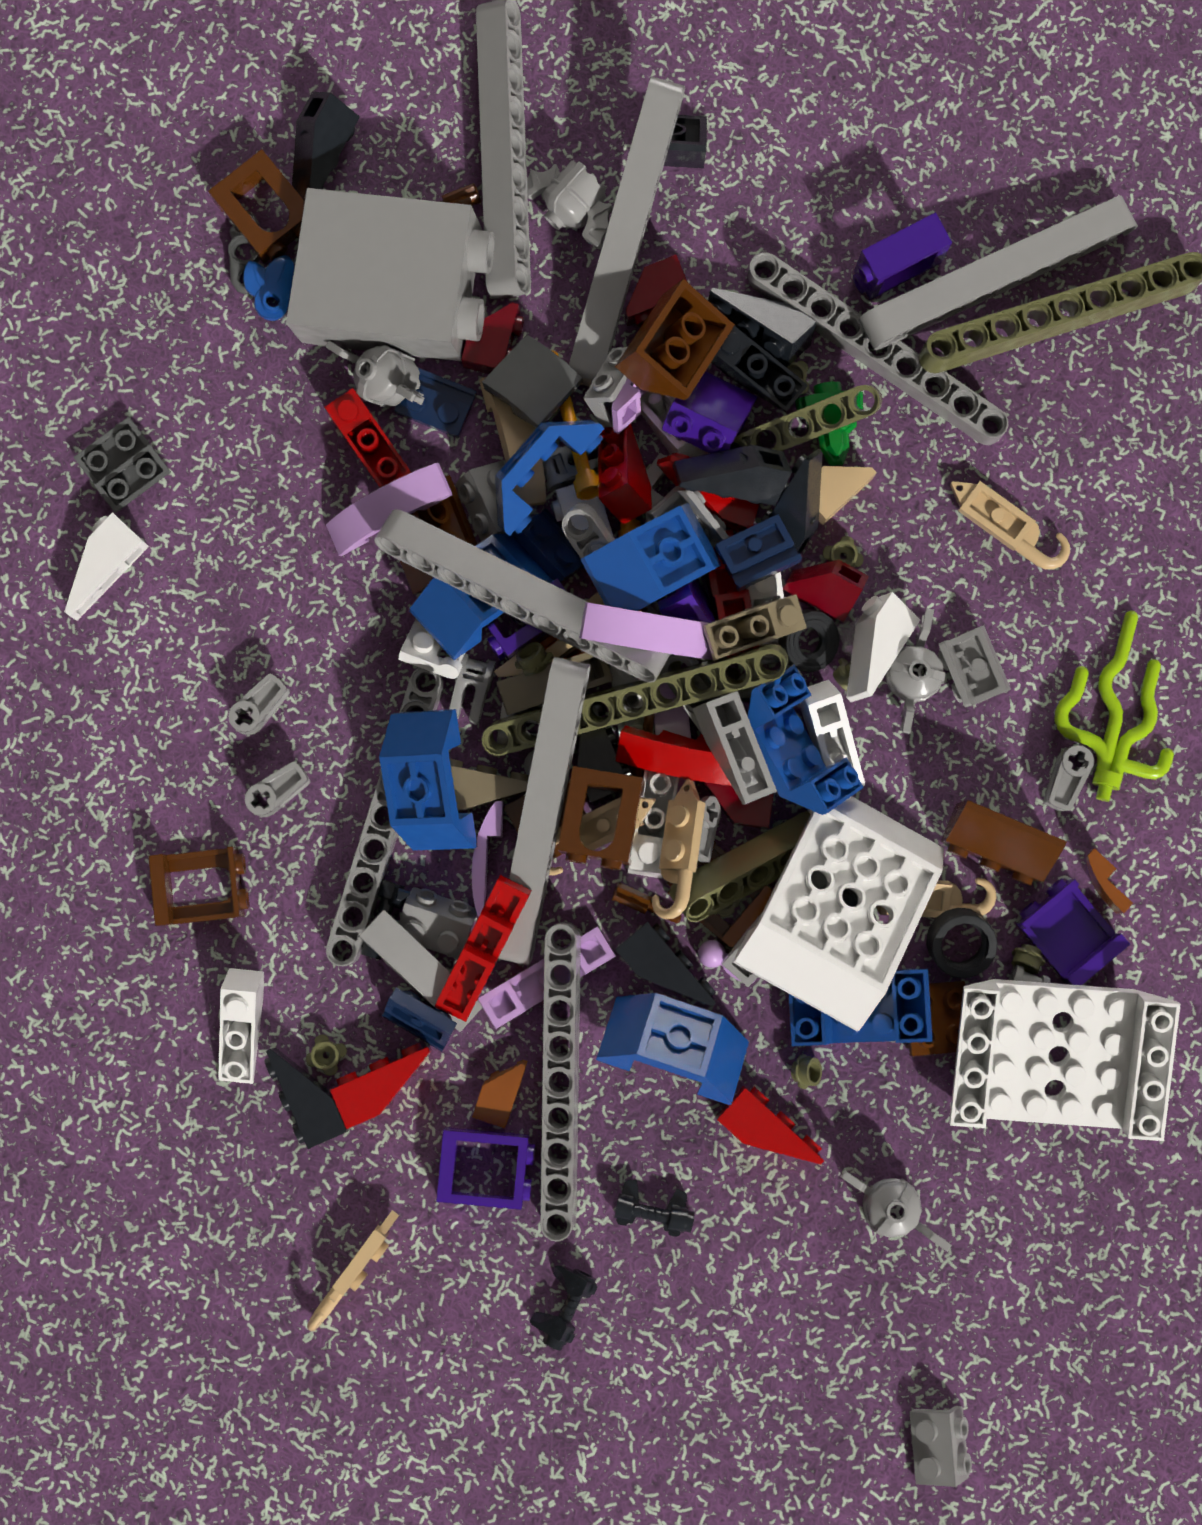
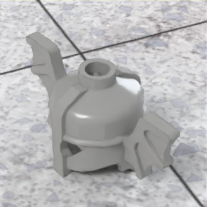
(572, 200)
(383, 375)
(912, 687)
(878, 1204)

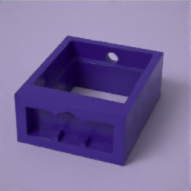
(901, 256)
(448, 1166)

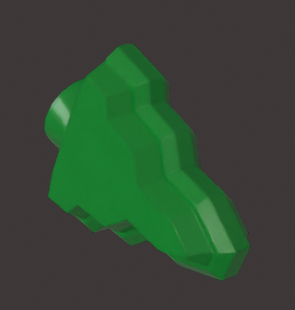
(835, 443)

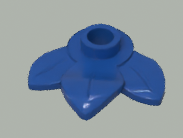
(270, 282)

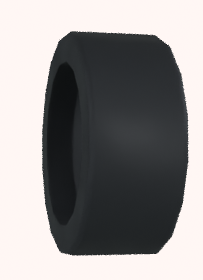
(978, 962)

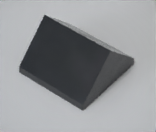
(688, 142)

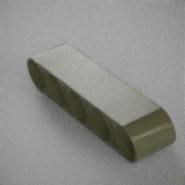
(815, 417)
(742, 870)

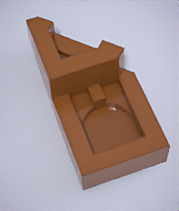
(1099, 872)
(499, 1095)

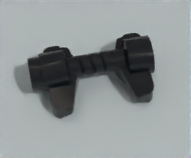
(392, 896)
(675, 1216)
(558, 1329)

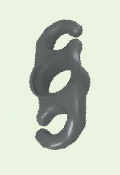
(236, 265)

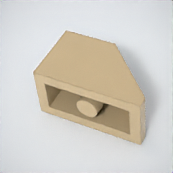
(840, 486)

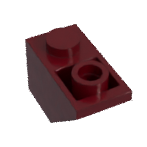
(652, 284)
(495, 340)
(828, 586)
(752, 814)

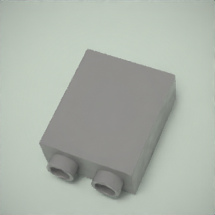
(388, 274)

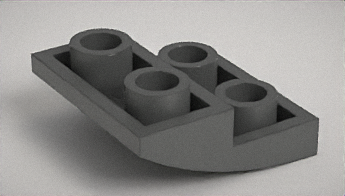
(532, 381)
(122, 464)

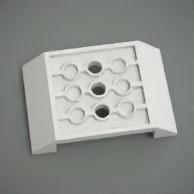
(817, 943)
(1113, 1067)

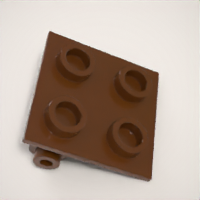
(945, 1019)

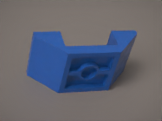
(576, 435)
(651, 560)
(457, 617)
(789, 751)
(421, 781)
(899, 1017)
(675, 1040)

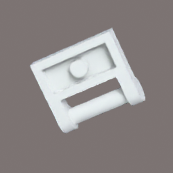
(423, 651)

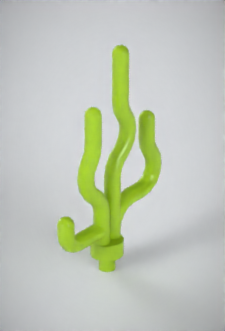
(1111, 755)

